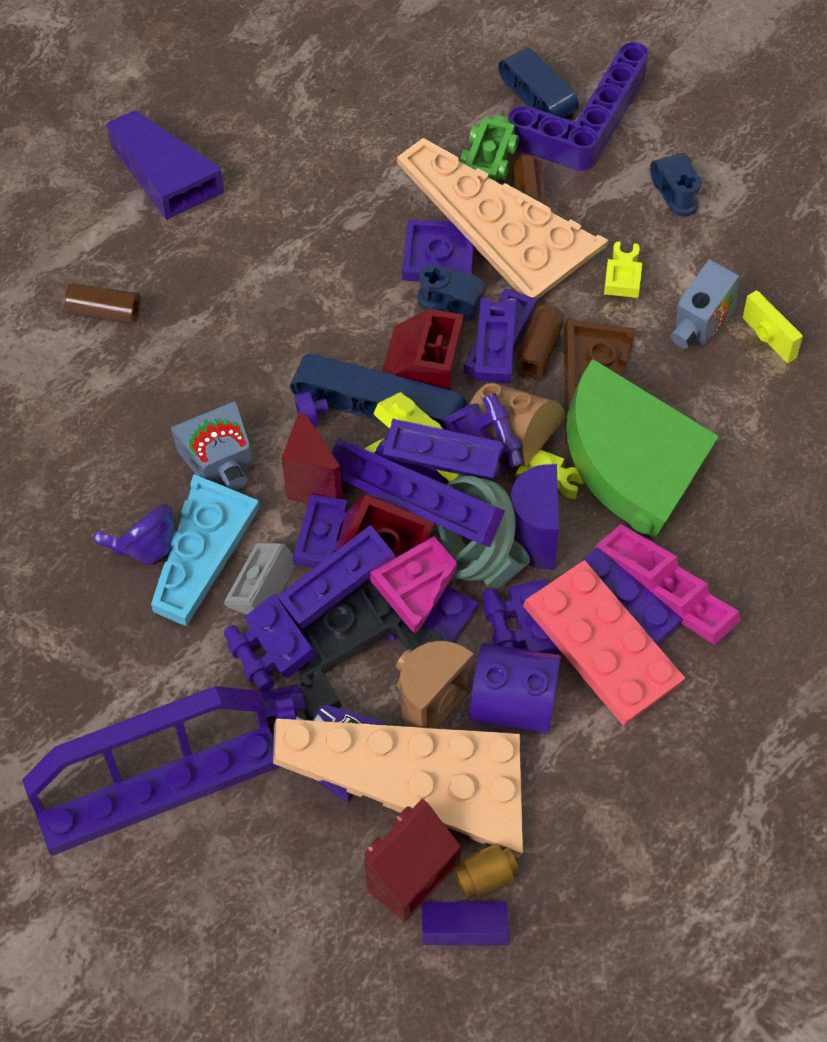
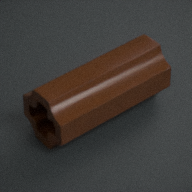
(529, 177)
(102, 303)
(539, 341)

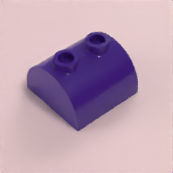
(536, 514)
(514, 688)

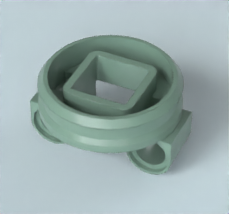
(478, 562)

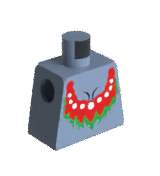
(706, 305)
(216, 446)

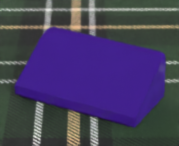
(465, 923)

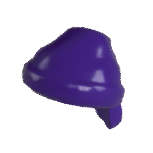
(146, 540)

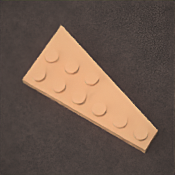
(506, 226)
(462, 774)

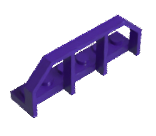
(156, 789)

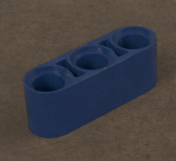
(538, 84)

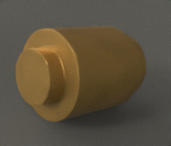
(486, 871)

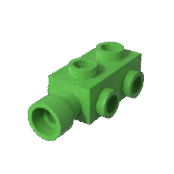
(485, 140)

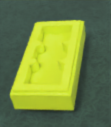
(772, 326)

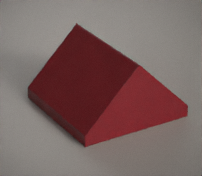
(309, 464)
(394, 524)

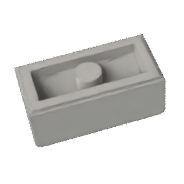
(261, 576)

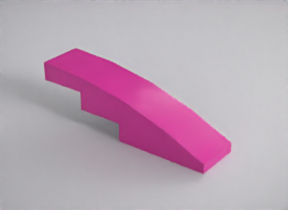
(674, 586)

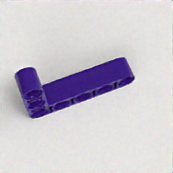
(583, 141)

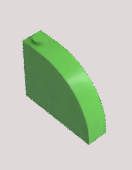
(632, 448)

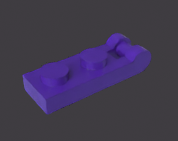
(495, 340)

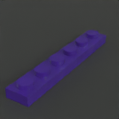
(418, 493)

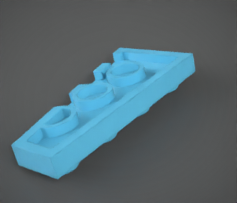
(206, 537)

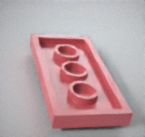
(603, 642)

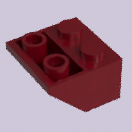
(426, 348)
(410, 860)

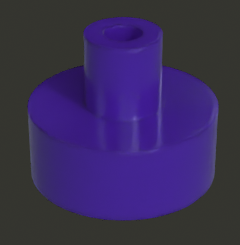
(311, 408)

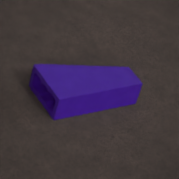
(163, 165)

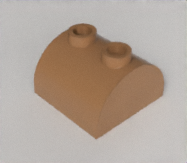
(529, 417)
(433, 682)

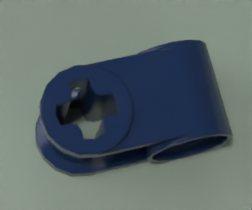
(677, 183)
(452, 293)

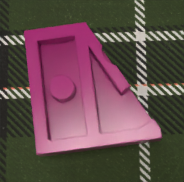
(415, 581)

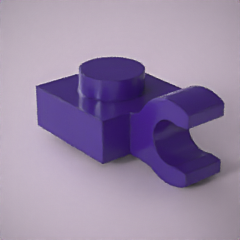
(283, 702)

